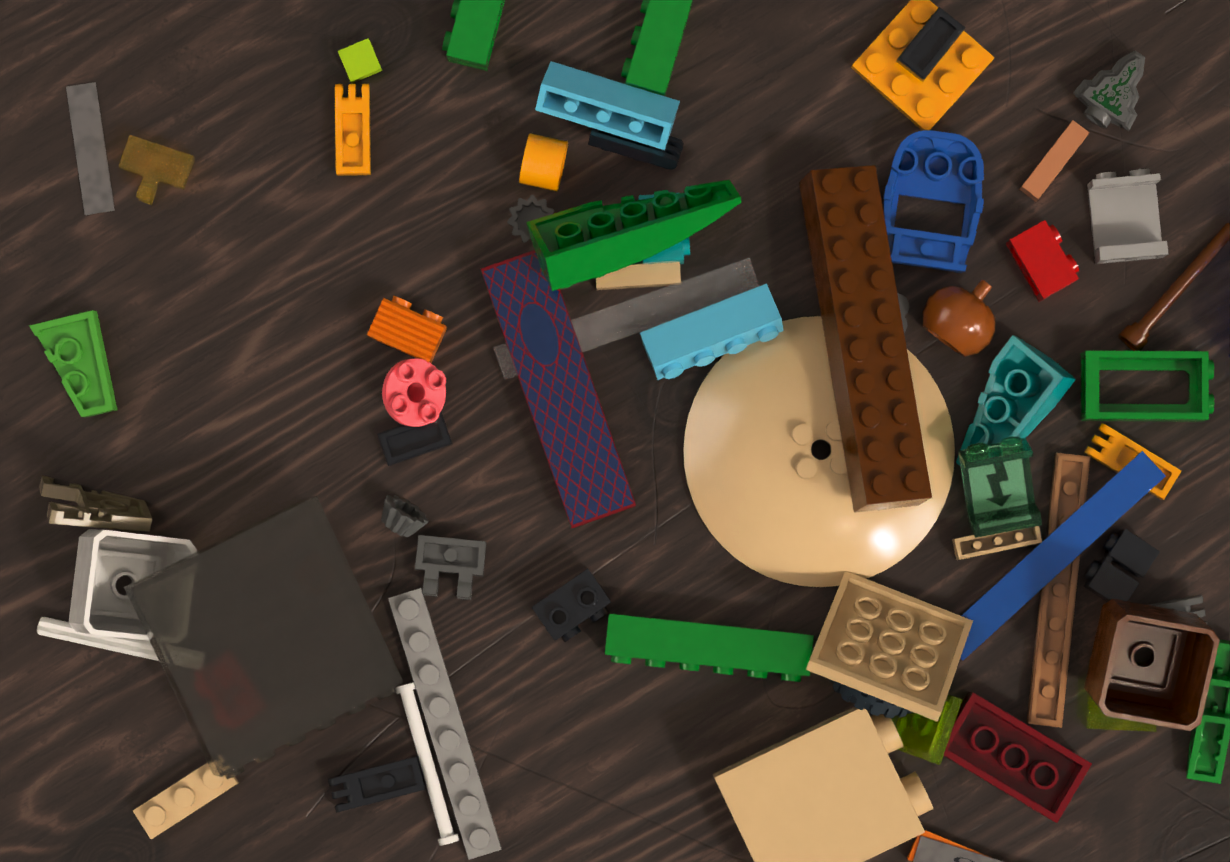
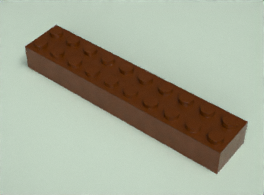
(865, 339)

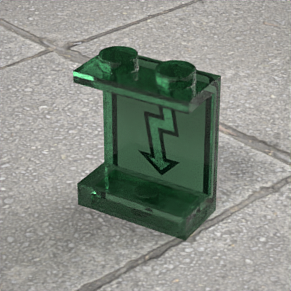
(999, 487)

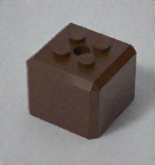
(1168, 687)

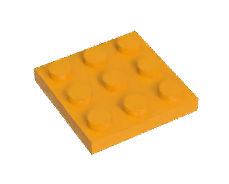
(927, 100)

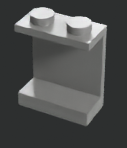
(1125, 217)

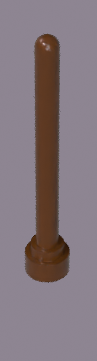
(1136, 335)

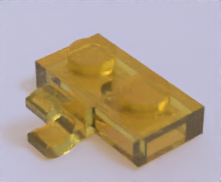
(156, 165)

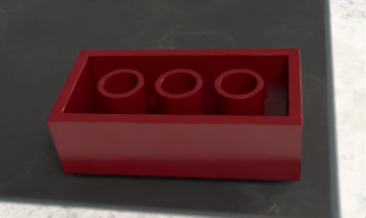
(1015, 757)

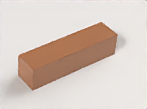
(1054, 161)

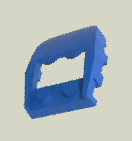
(938, 169)

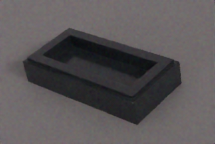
(930, 44)
(410, 442)

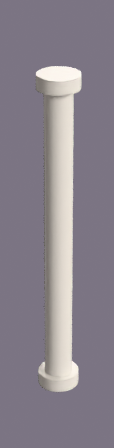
(427, 764)

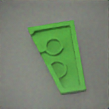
(80, 358)

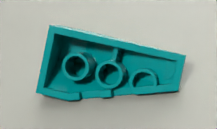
(1017, 395)

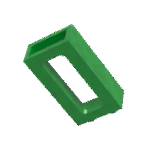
(1194, 363)

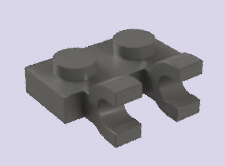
(452, 557)

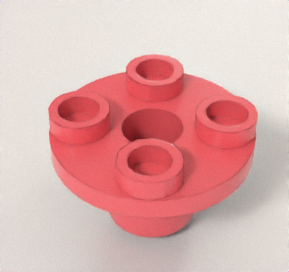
(414, 392)

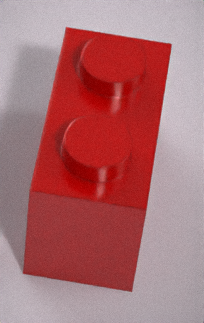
(1043, 260)

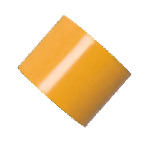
(543, 162)

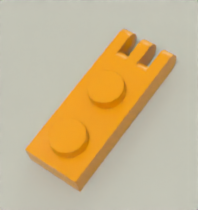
(352, 131)
(1121, 450)

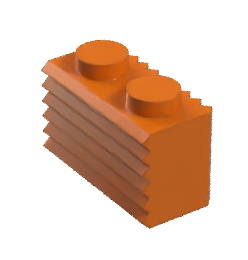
(406, 329)

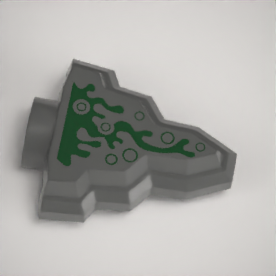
(1113, 93)

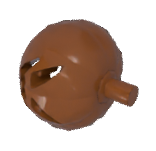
(960, 318)

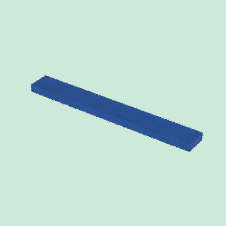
(1060, 549)

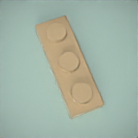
(181, 800)

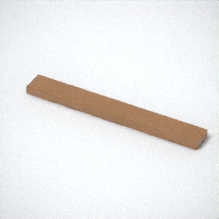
(1057, 600)

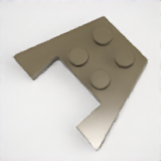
(95, 509)

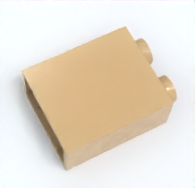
(826, 793)

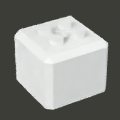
(99, 563)

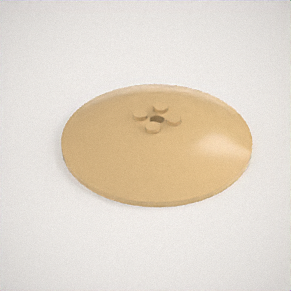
(766, 490)

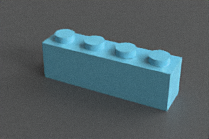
(607, 105)
(712, 332)

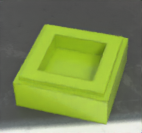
(360, 60)

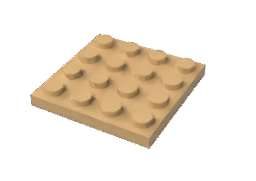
(890, 646)

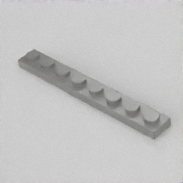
(445, 724)

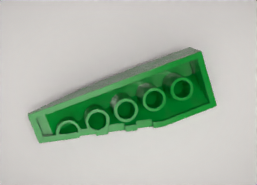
(604, 239)

